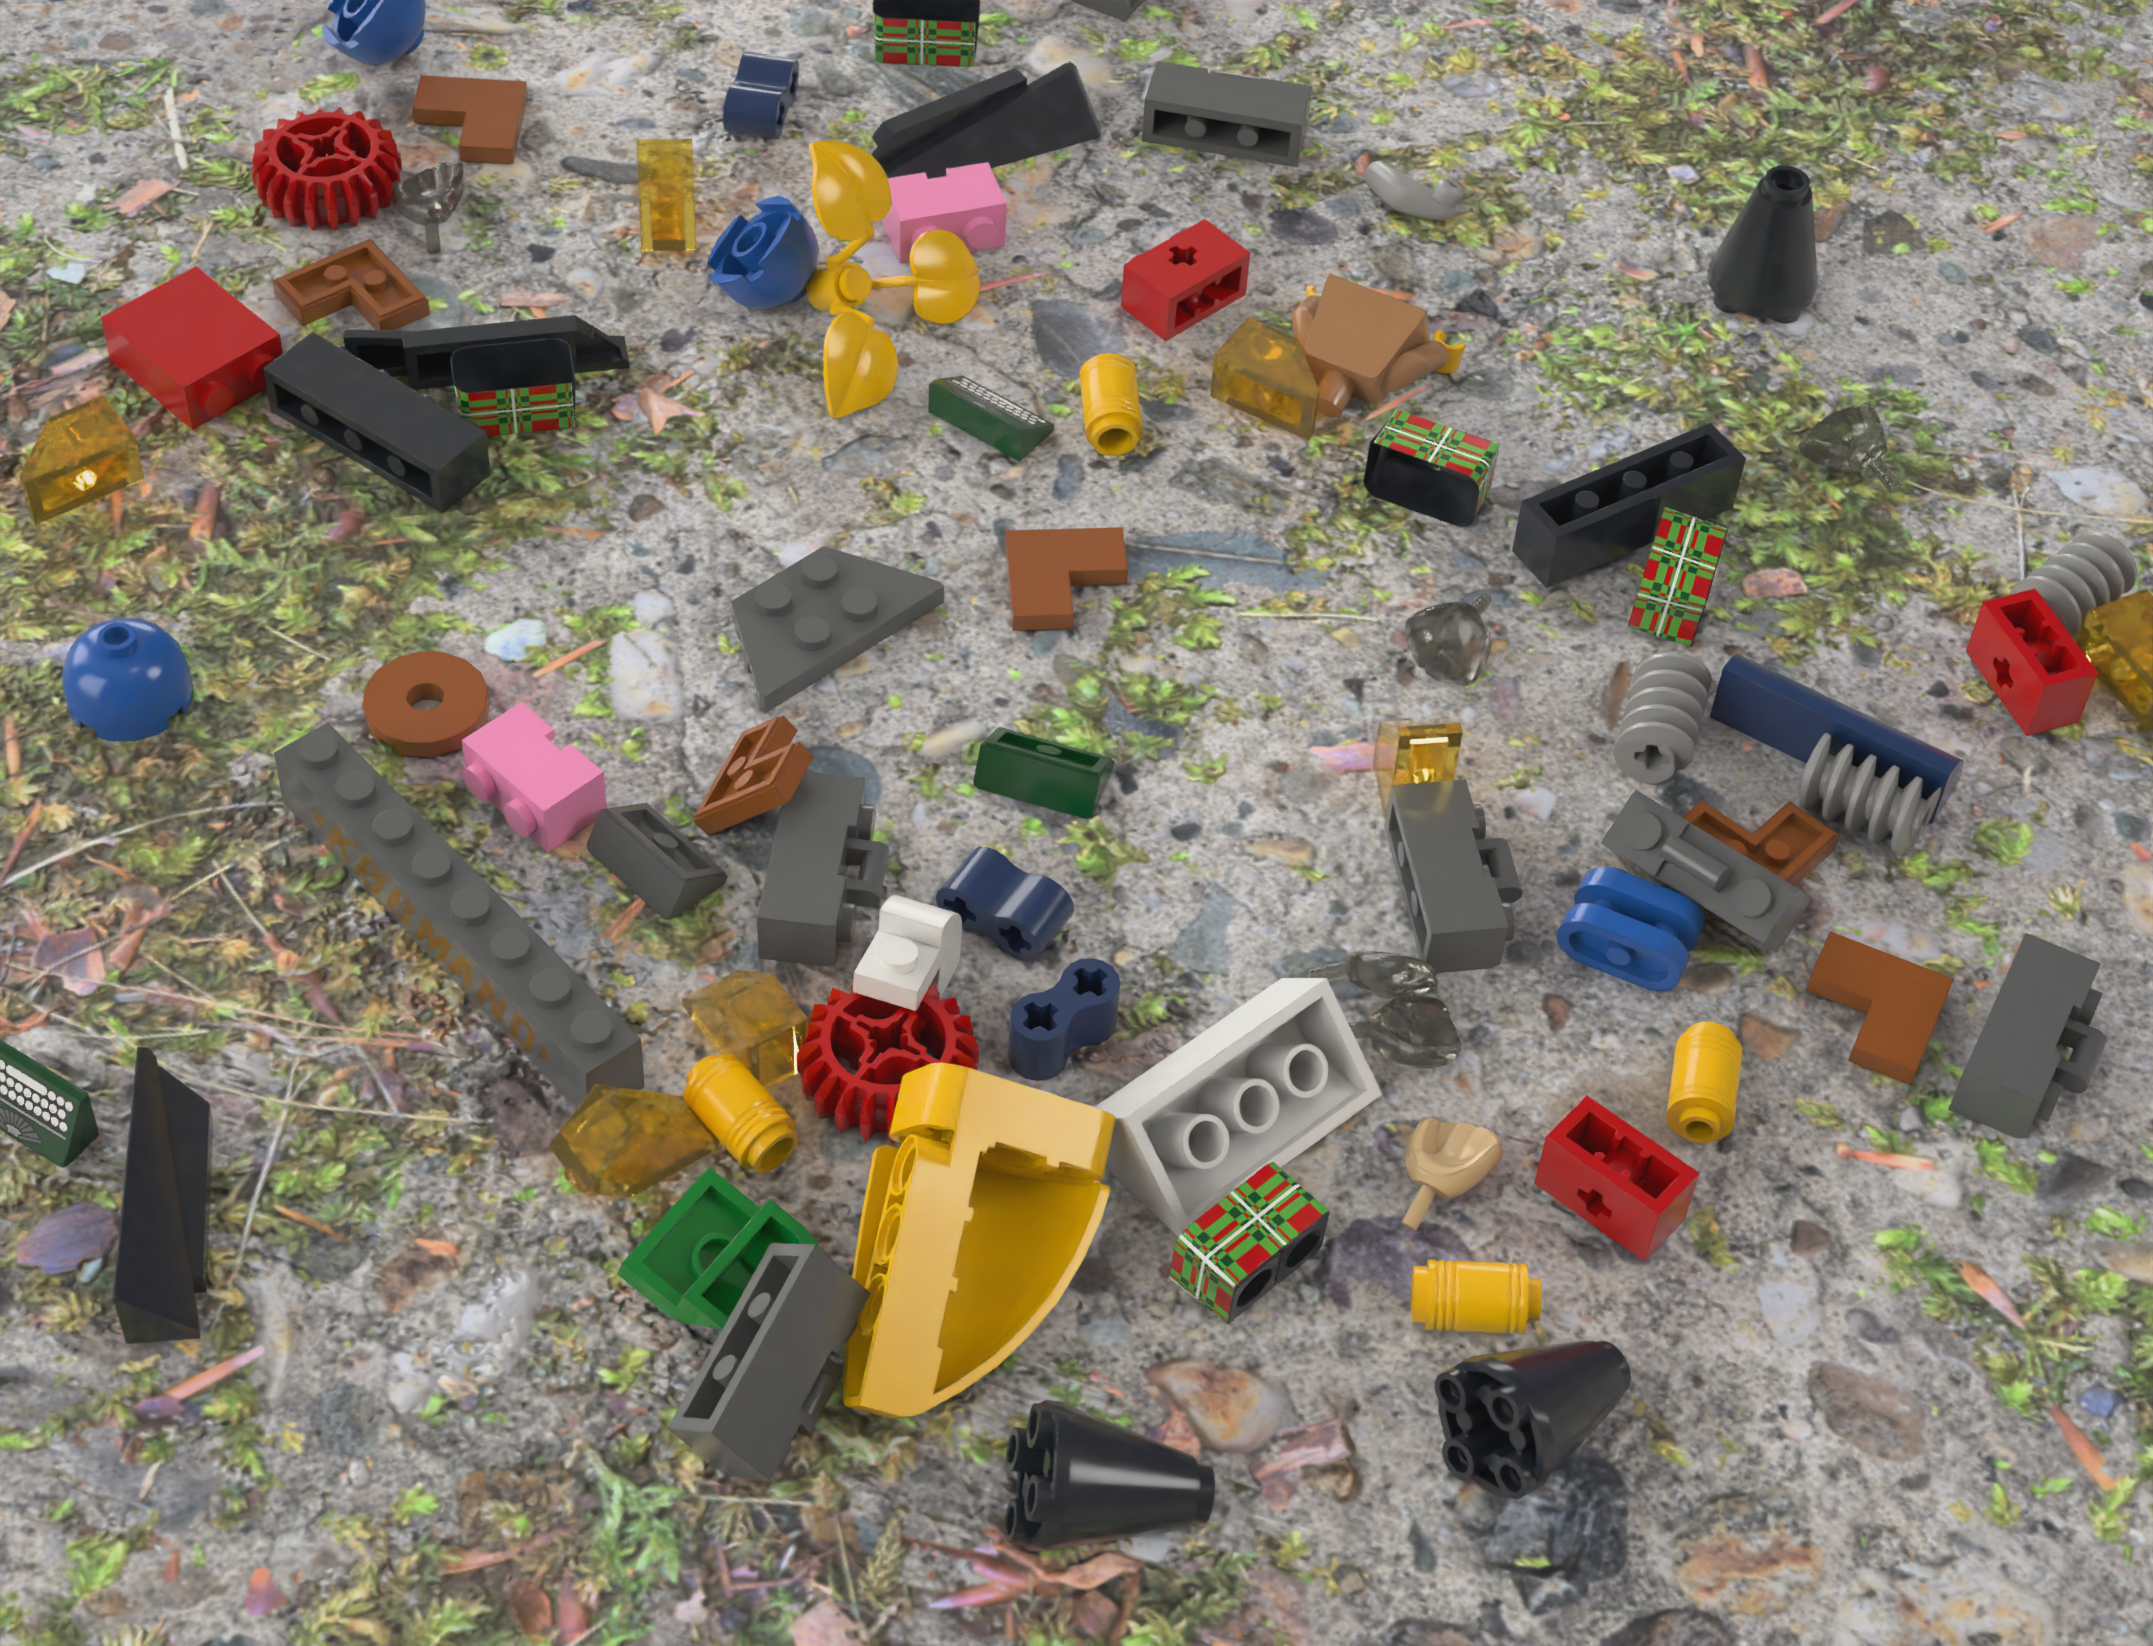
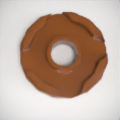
(421, 677)

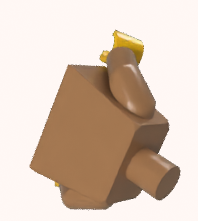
(1366, 344)

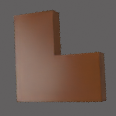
(484, 108)
(353, 277)
(1049, 561)
(755, 777)
(1785, 844)
(1894, 993)

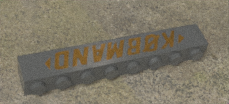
(457, 917)

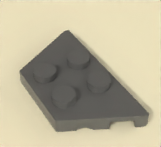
(823, 617)

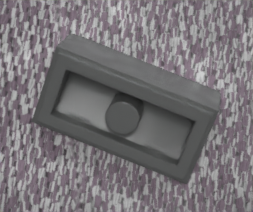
(653, 858)

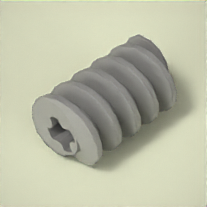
(2083, 577)
(1662, 717)
(1865, 796)

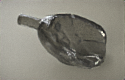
(430, 198)
(1851, 442)
(1451, 640)
(1383, 973)
(1412, 1032)

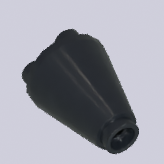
(1770, 251)
(1526, 1411)
(1097, 1482)

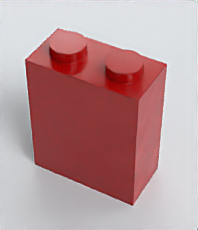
(192, 346)

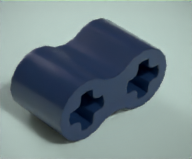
(761, 95)
(1006, 903)
(1063, 1019)

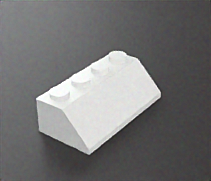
(1237, 1100)

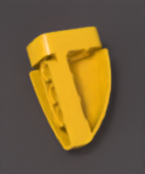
(968, 1232)

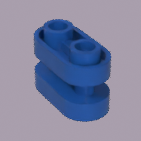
(1631, 928)

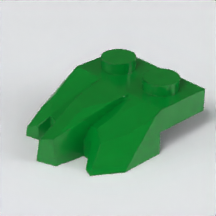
(707, 1251)

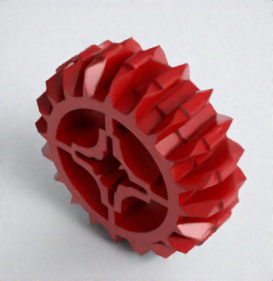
(326, 168)
(881, 1047)

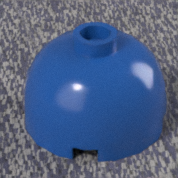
(375, 29)
(766, 258)
(126, 679)

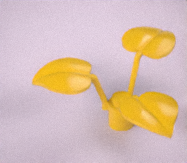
(847, 197)

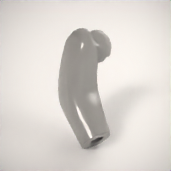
(1412, 197)

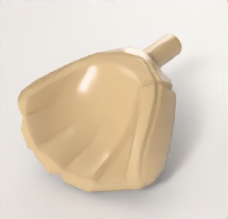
(1447, 1162)

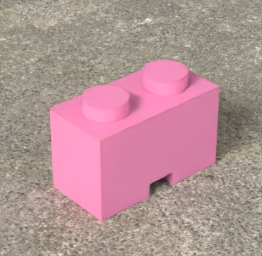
(961, 203)
(531, 780)

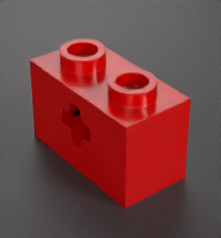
(1185, 279)
(2031, 662)
(1616, 1178)

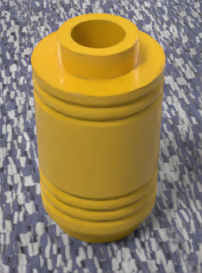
(1111, 404)
(1704, 1083)
(740, 1112)
(1475, 1296)

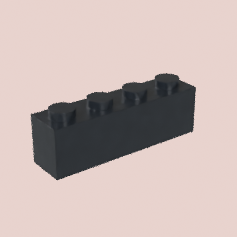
(378, 421)
(1623, 504)

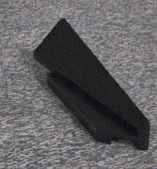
(989, 123)
(427, 353)
(164, 1208)

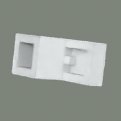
(909, 953)

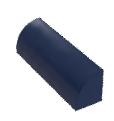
(1796, 717)

